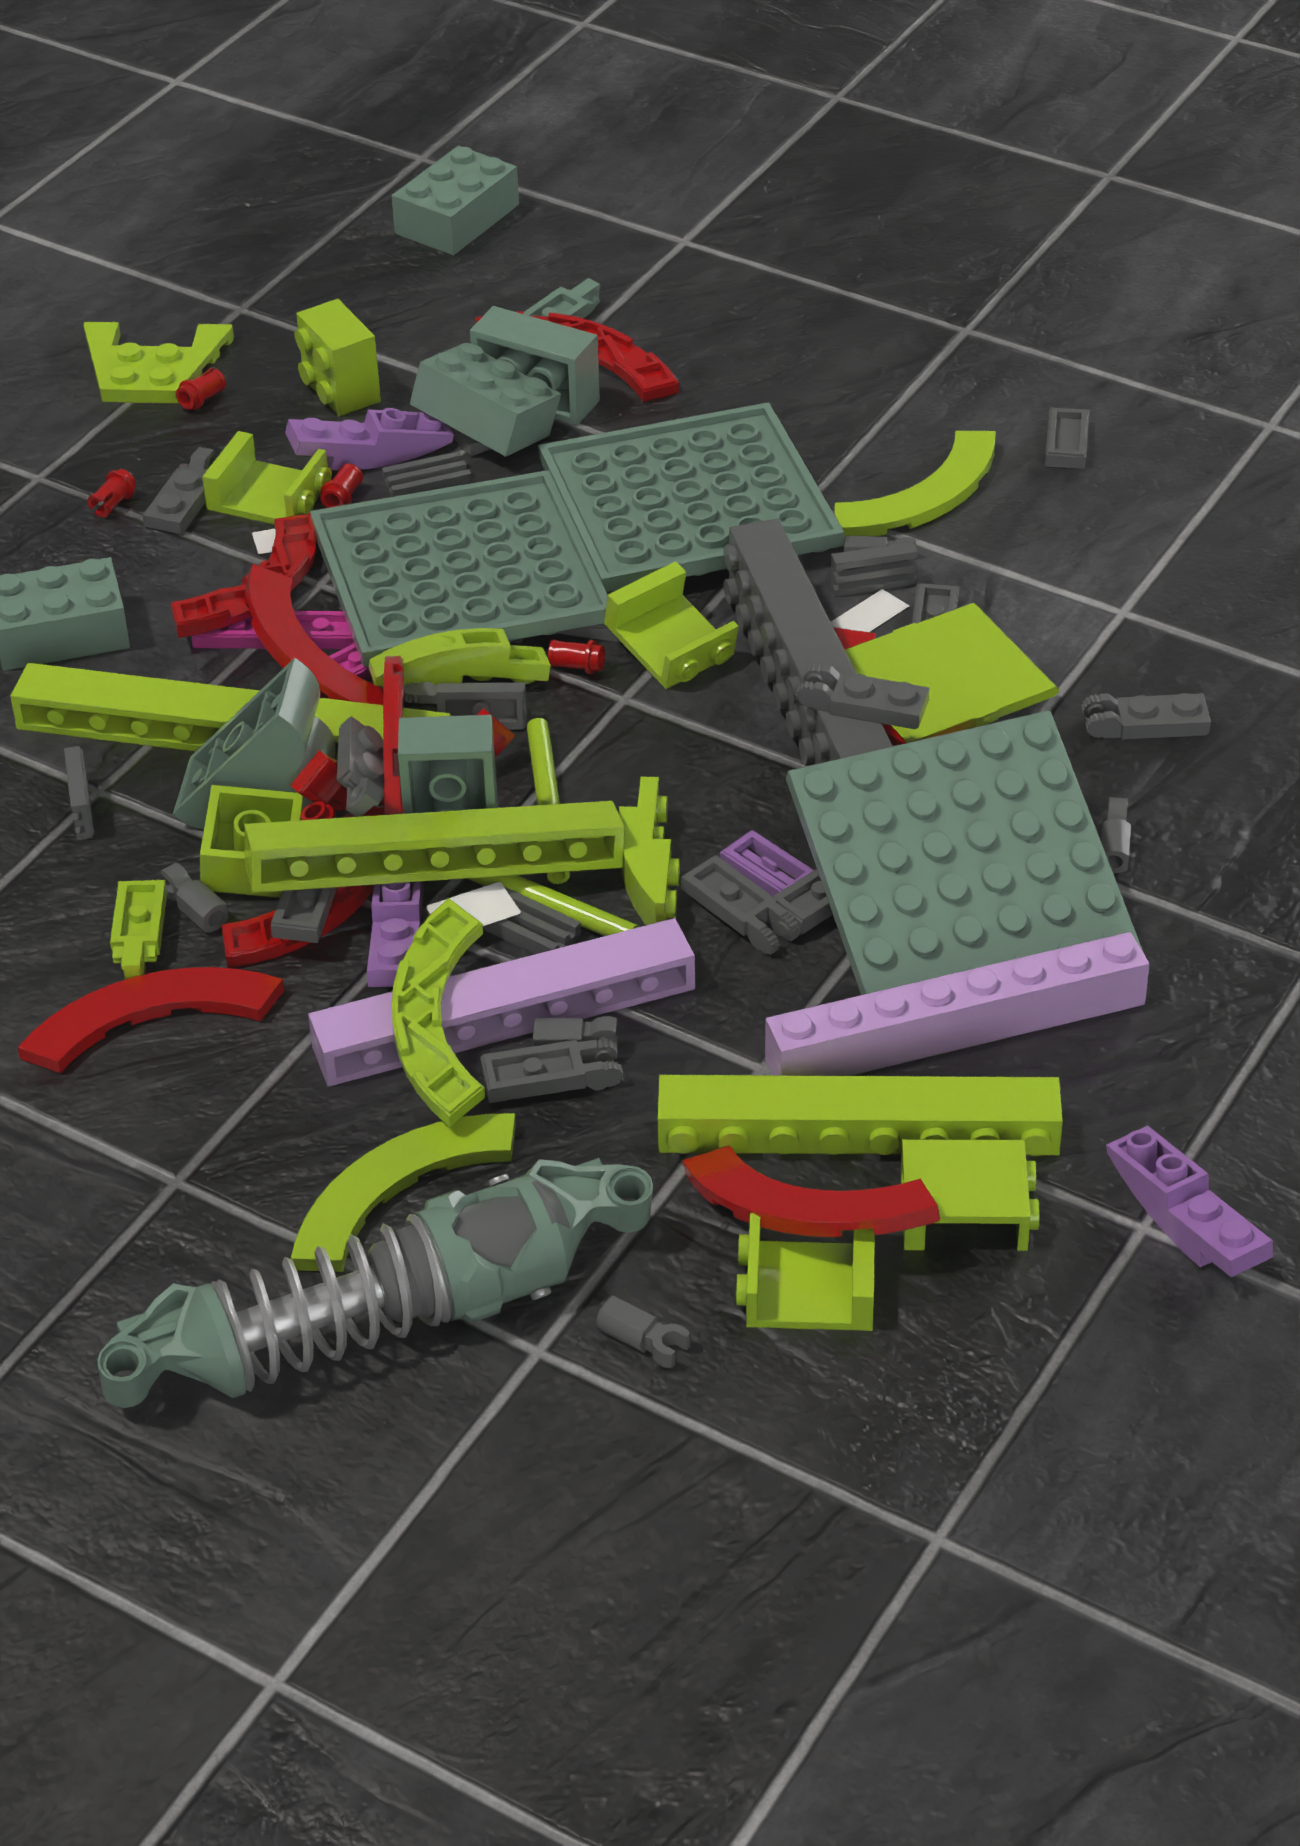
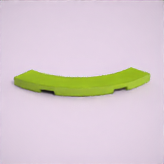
(929, 499)
(417, 1012)
(390, 1170)

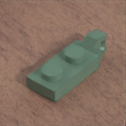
(574, 302)

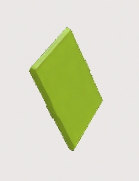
(964, 661)

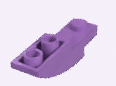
(380, 441)
(396, 918)
(1182, 1205)

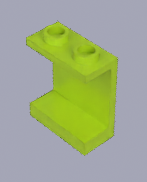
(262, 490)
(666, 628)
(973, 1184)
(807, 1282)

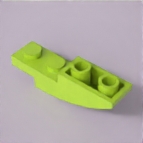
(468, 652)
(647, 856)

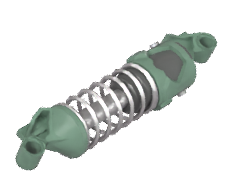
(445, 1265)

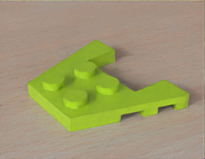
(149, 372)

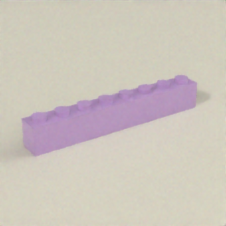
(508, 996)
(959, 1010)

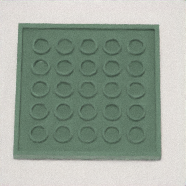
(678, 488)
(460, 561)
(957, 852)

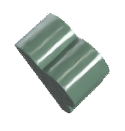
(260, 744)

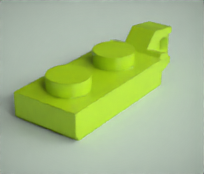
(138, 924)

